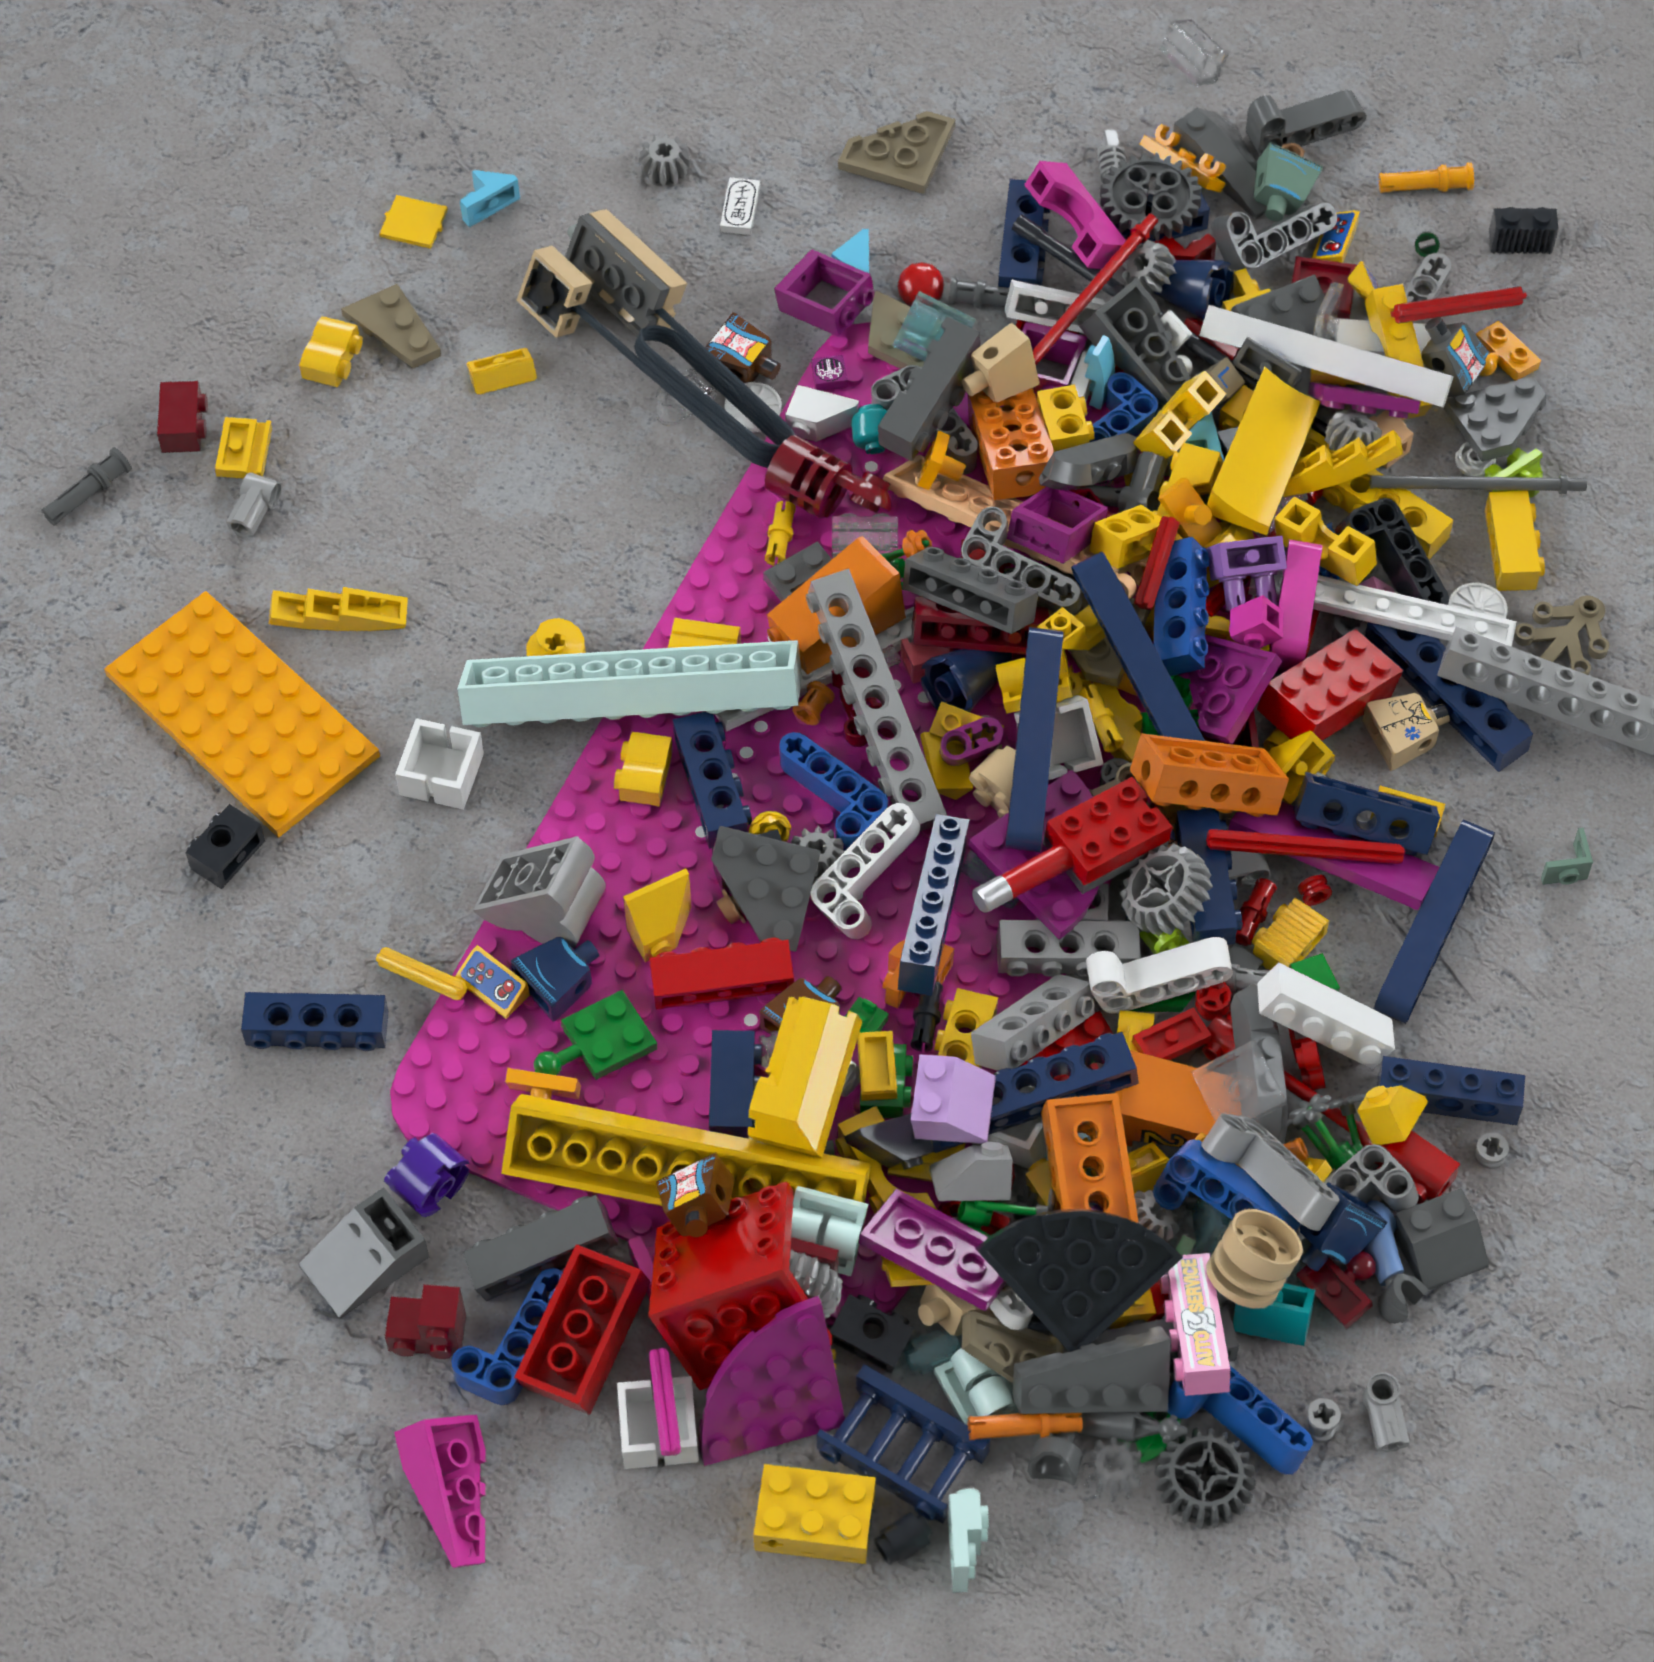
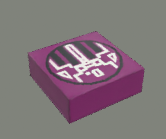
(829, 372)

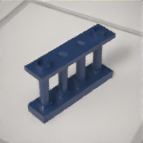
(904, 1407)

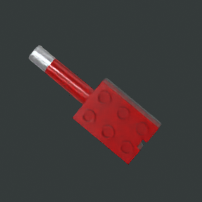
(1088, 844)

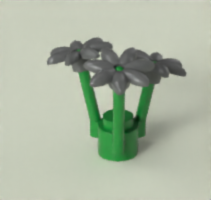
(1311, 1111)
(979, 1212)

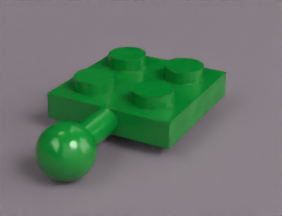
(604, 1037)

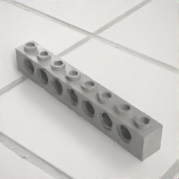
(841, 591)
(1549, 689)

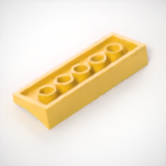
(1262, 454)

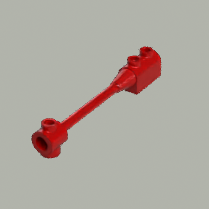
(1427, 1165)

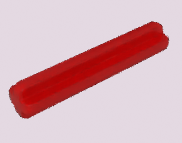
(1156, 563)

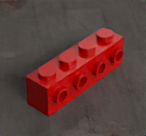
(721, 973)

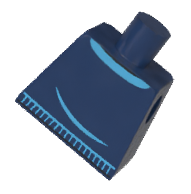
(556, 974)
(1344, 1233)

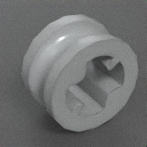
(1496, 1140)

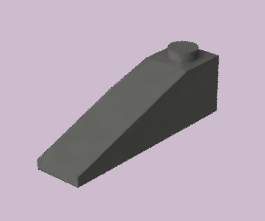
(1139, 341)

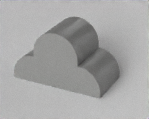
(544, 891)

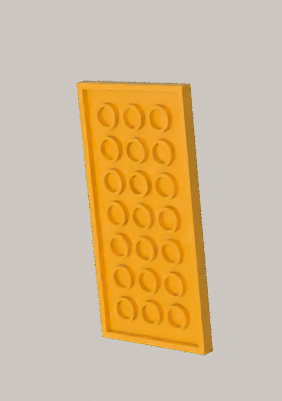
(242, 713)

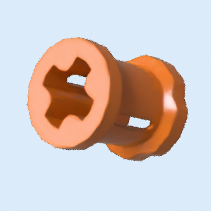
(813, 703)

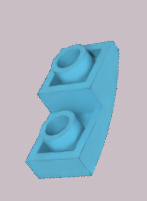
(1099, 370)

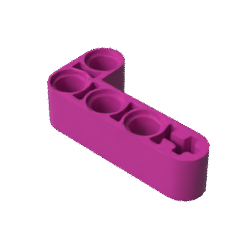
(1297, 602)

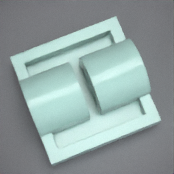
(829, 1223)
(974, 1388)

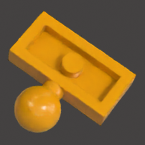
(1506, 352)

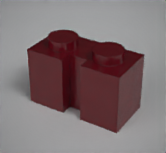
(180, 416)

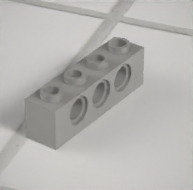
(1017, 935)
(1032, 1023)

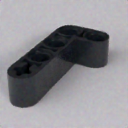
(1397, 550)

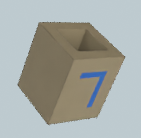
(1226, 377)

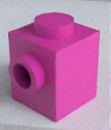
(1256, 623)

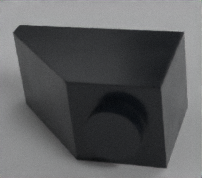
(891, 1143)

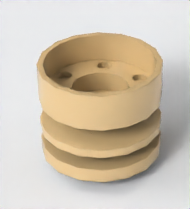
(1254, 1258)

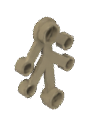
(1567, 635)

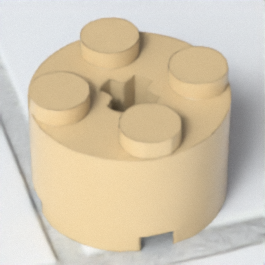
(994, 780)

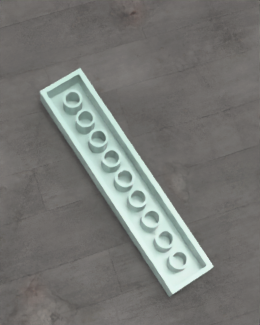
(630, 683)

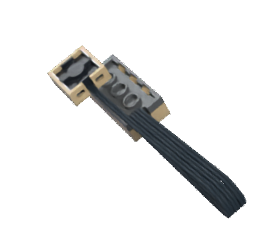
(641, 294)

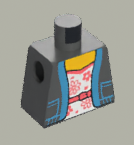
(1454, 352)

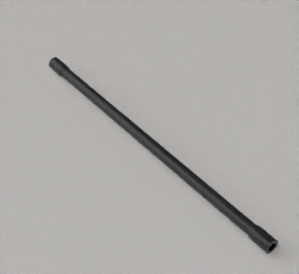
(1038, 236)

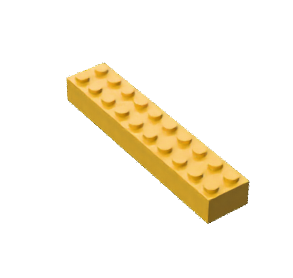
(630, 1153)

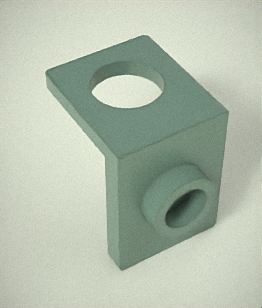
(1570, 870)

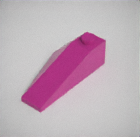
(445, 1472)

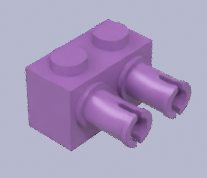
(1254, 558)

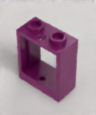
(805, 277)
(1065, 351)
(1035, 531)

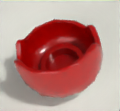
(922, 278)

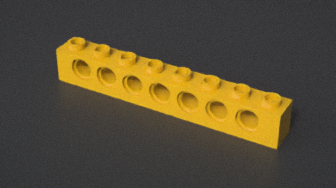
(1432, 525)

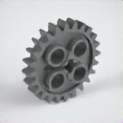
(1174, 198)

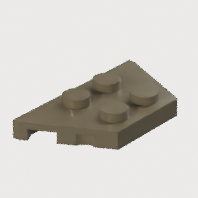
(885, 325)

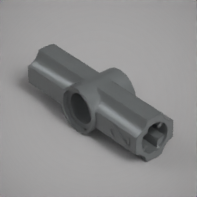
(1144, 483)

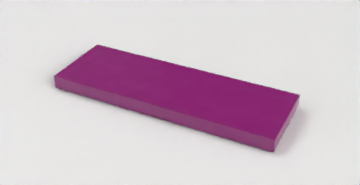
(1400, 882)

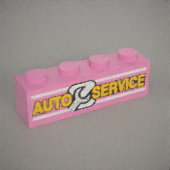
(1197, 1327)

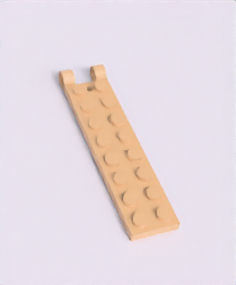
(968, 497)

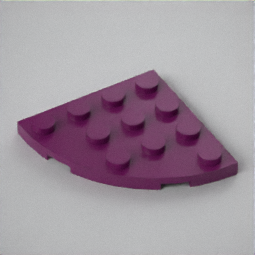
(1058, 900)
(773, 1387)

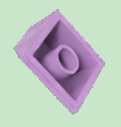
(952, 1100)

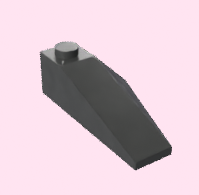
(1211, 134)

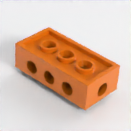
(1010, 471)
(1208, 775)
(1106, 1154)

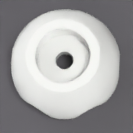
(1467, 465)

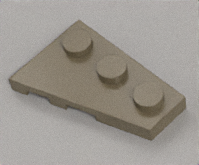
(395, 324)
(1001, 1346)

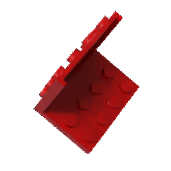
(726, 1282)

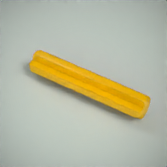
(421, 973)

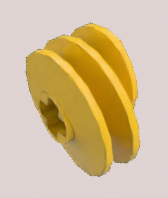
(556, 638)

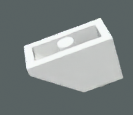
(819, 414)

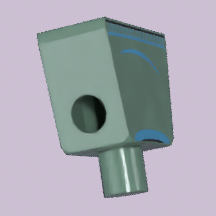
(1283, 181)

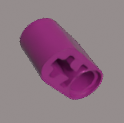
(981, 746)

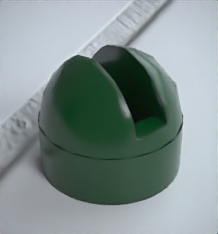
(1428, 249)

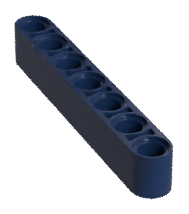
(1134, 649)
(1034, 740)
(1434, 921)

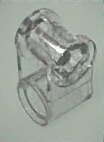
(669, 410)

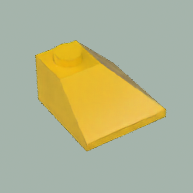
(658, 914)

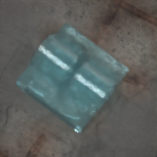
(925, 323)

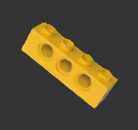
(968, 1011)

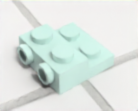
(967, 1529)

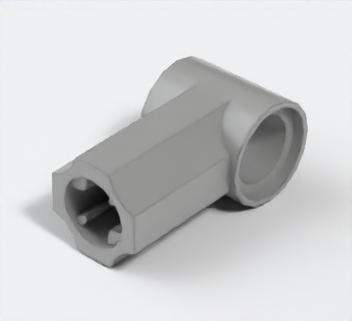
(256, 497)
(1386, 1415)

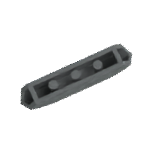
(1091, 463)
(1251, 1025)

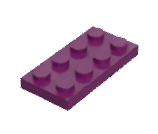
(933, 1248)

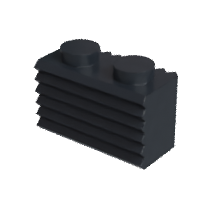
(1523, 230)

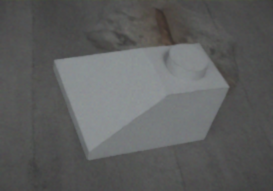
(974, 1174)

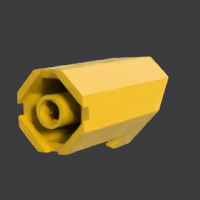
(805, 1077)

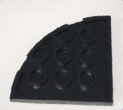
(1078, 1268)

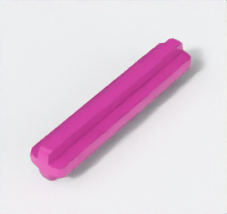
(664, 1402)

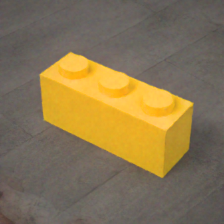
(1513, 540)

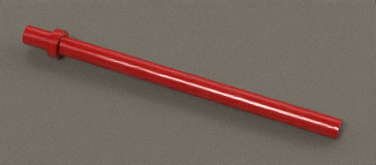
(1138, 235)

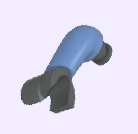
(1390, 1270)

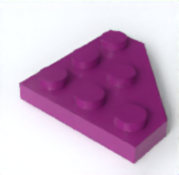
(1362, 401)
(1230, 686)

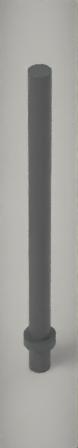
(1559, 484)

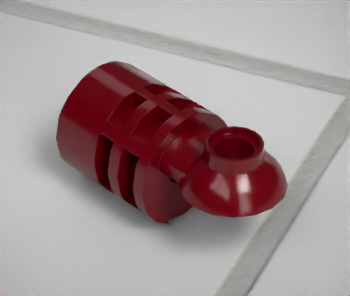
(820, 480)

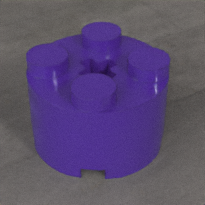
(427, 1173)

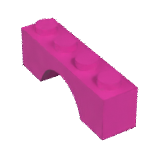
(1060, 190)

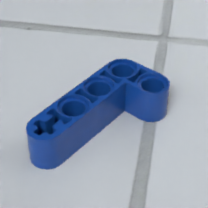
(1129, 406)
(803, 757)
(1203, 1178)
(503, 1363)
(1250, 1418)

